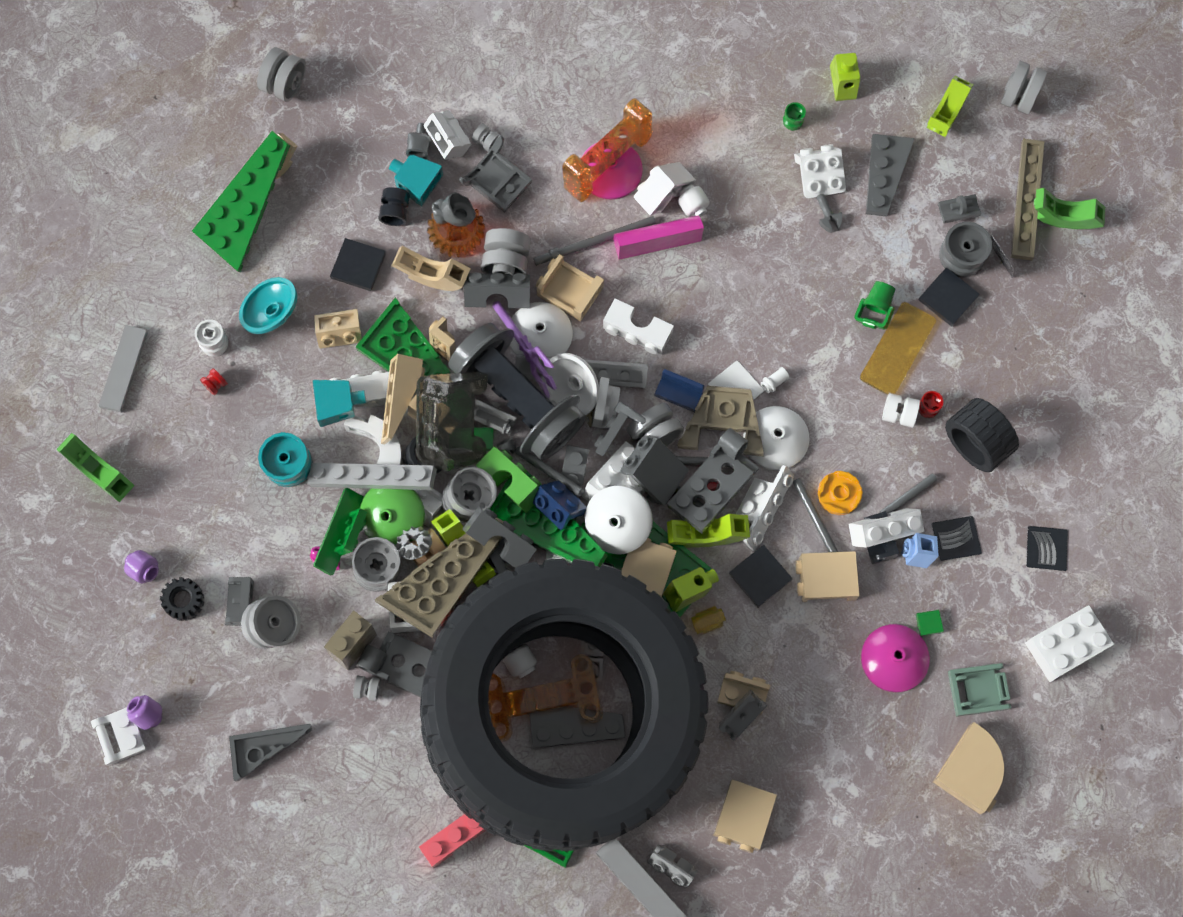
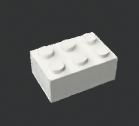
(611, 475)
(1069, 643)

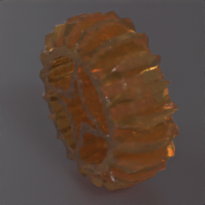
(468, 238)

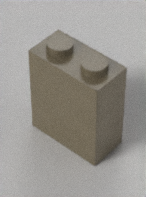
(350, 640)

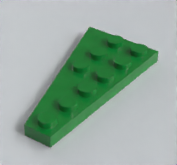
(240, 207)
(397, 334)
(566, 543)

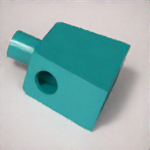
(416, 177)
(335, 401)

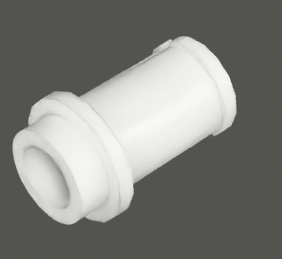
(773, 381)

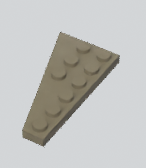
(438, 584)

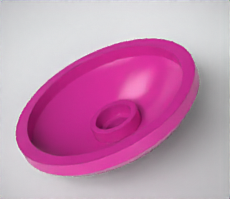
(619, 178)
(886, 670)

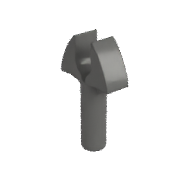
(824, 223)

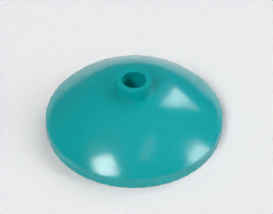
(268, 305)

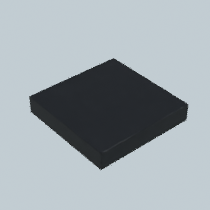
(358, 264)
(948, 297)
(760, 576)

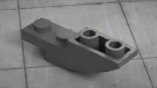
(575, 465)

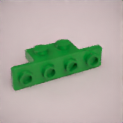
(342, 531)

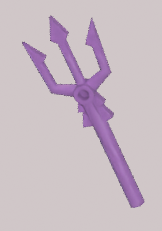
(530, 353)

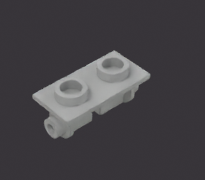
(494, 417)
(680, 873)

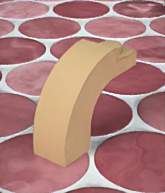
(434, 274)

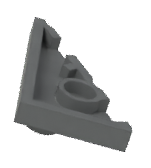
(256, 748)

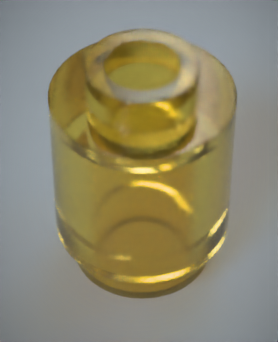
(708, 620)

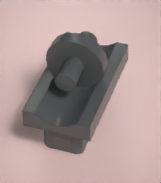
(959, 208)

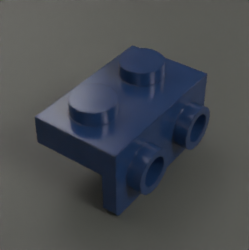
(558, 503)

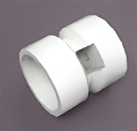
(211, 338)
(908, 411)

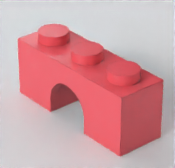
(450, 839)

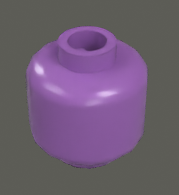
(141, 566)
(144, 712)

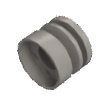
(474, 484)
(376, 551)

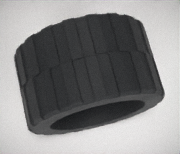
(982, 435)

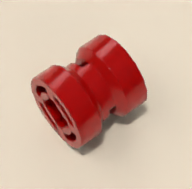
(933, 400)

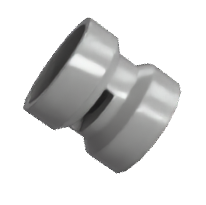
(484, 137)
(366, 688)

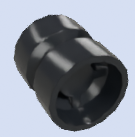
(393, 210)

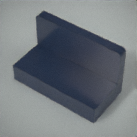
(679, 390)

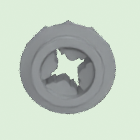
(412, 551)

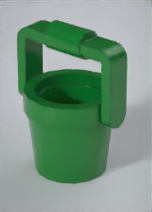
(879, 301)

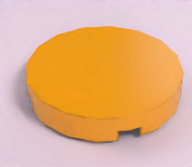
(839, 493)

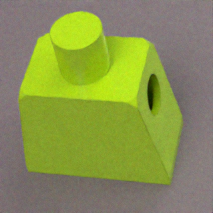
(845, 70)
(689, 588)

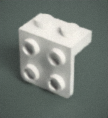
(821, 171)

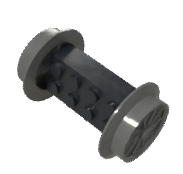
(550, 424)

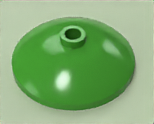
(404, 511)

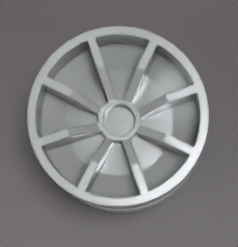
(505, 252)

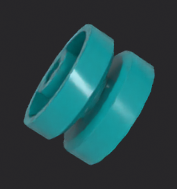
(282, 447)

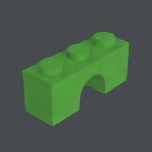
(499, 466)

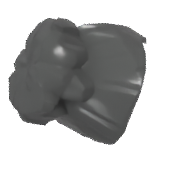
(454, 209)

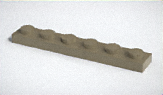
(1025, 213)

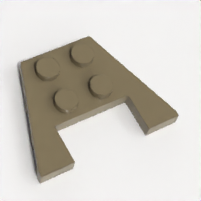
(724, 409)

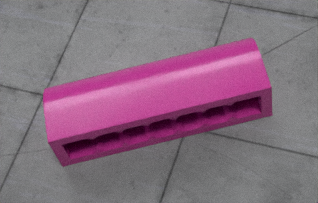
(658, 237)

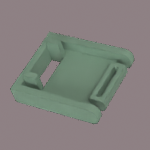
(982, 689)

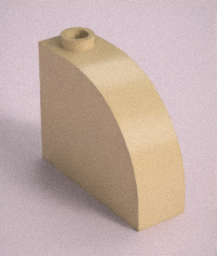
(973, 770)

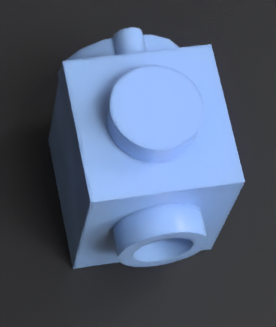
(920, 550)

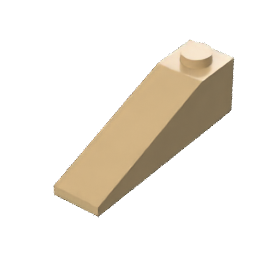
(401, 387)

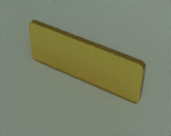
(897, 349)

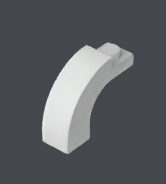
(389, 453)

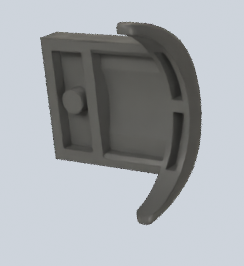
(497, 178)
(615, 425)

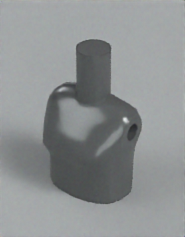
(418, 142)

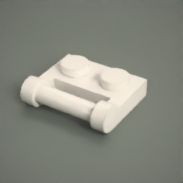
(126, 733)

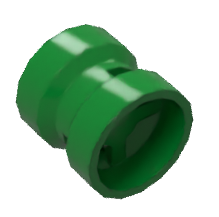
(797, 113)

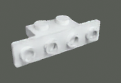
(762, 503)

